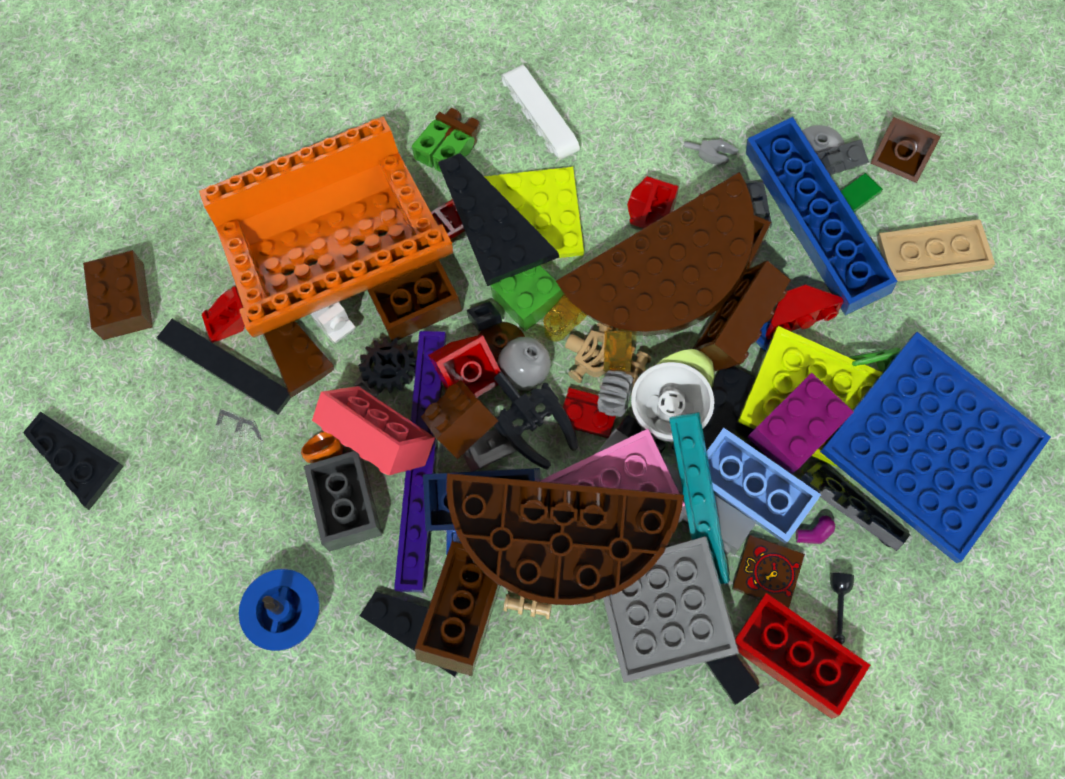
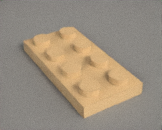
(936, 250)

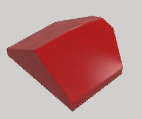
(651, 201)
(449, 218)
(223, 316)

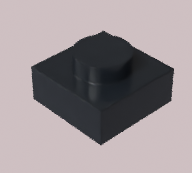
(484, 316)

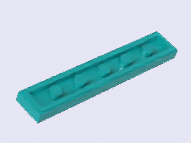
(698, 487)

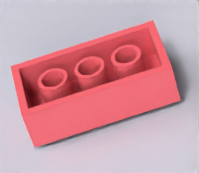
(373, 429)

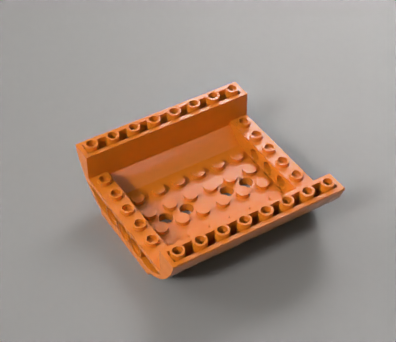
(318, 210)

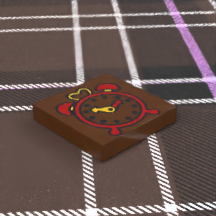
(768, 570)

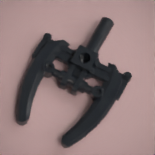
(524, 409)

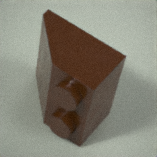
(906, 148)

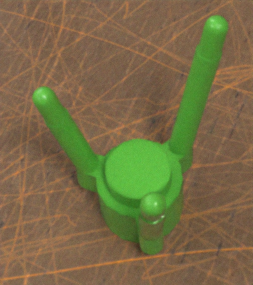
(882, 358)

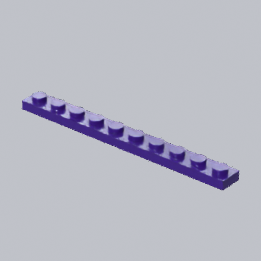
(413, 533)

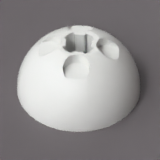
(671, 389)

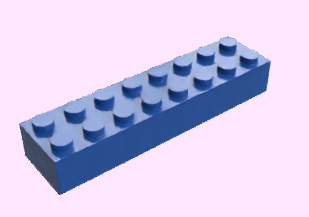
(820, 216)

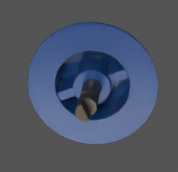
(279, 610)

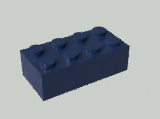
(435, 493)

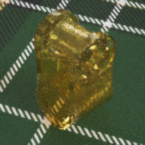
(562, 314)

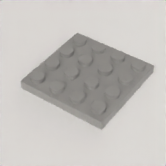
(671, 615)

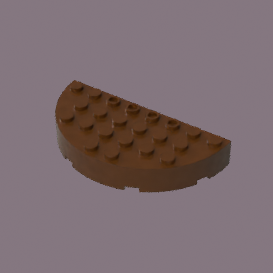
(671, 269)
(560, 538)

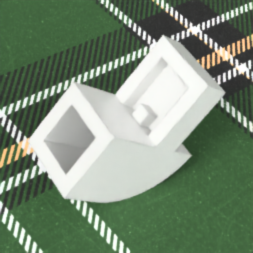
(333, 322)

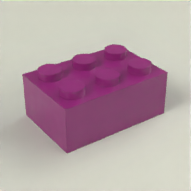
(800, 424)

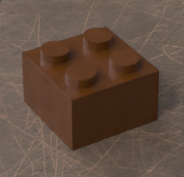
(458, 419)

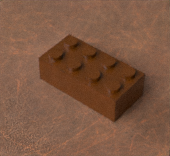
(742, 316)
(457, 614)

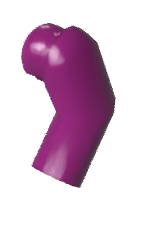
(819, 533)

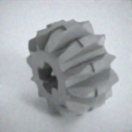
(615, 393)

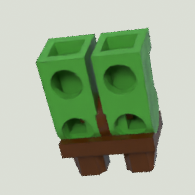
(445, 138)

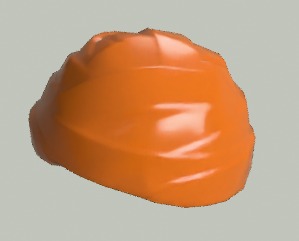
(312, 452)

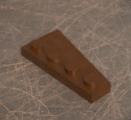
(297, 357)

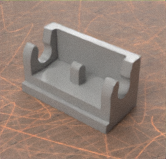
(487, 450)

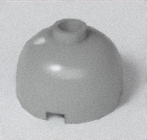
(524, 363)

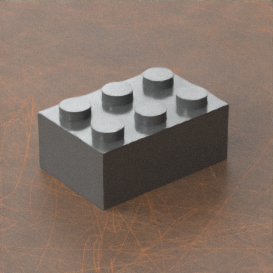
(342, 501)

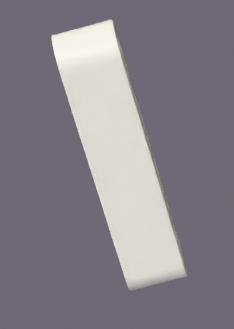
(541, 112)

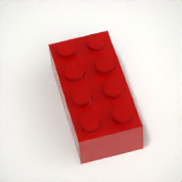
(801, 656)

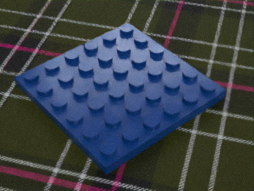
(936, 446)

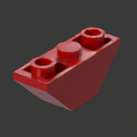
(803, 308)

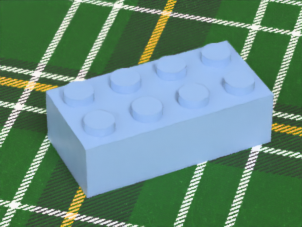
(758, 486)

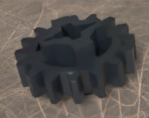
(387, 375)

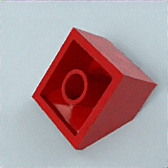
(467, 361)

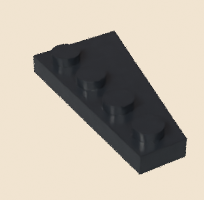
(854, 504)

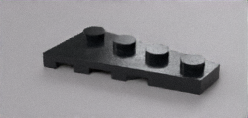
(76, 461)
(397, 619)

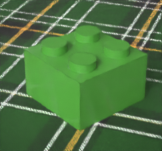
(527, 296)

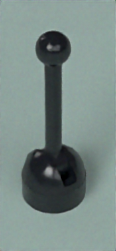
(842, 585)

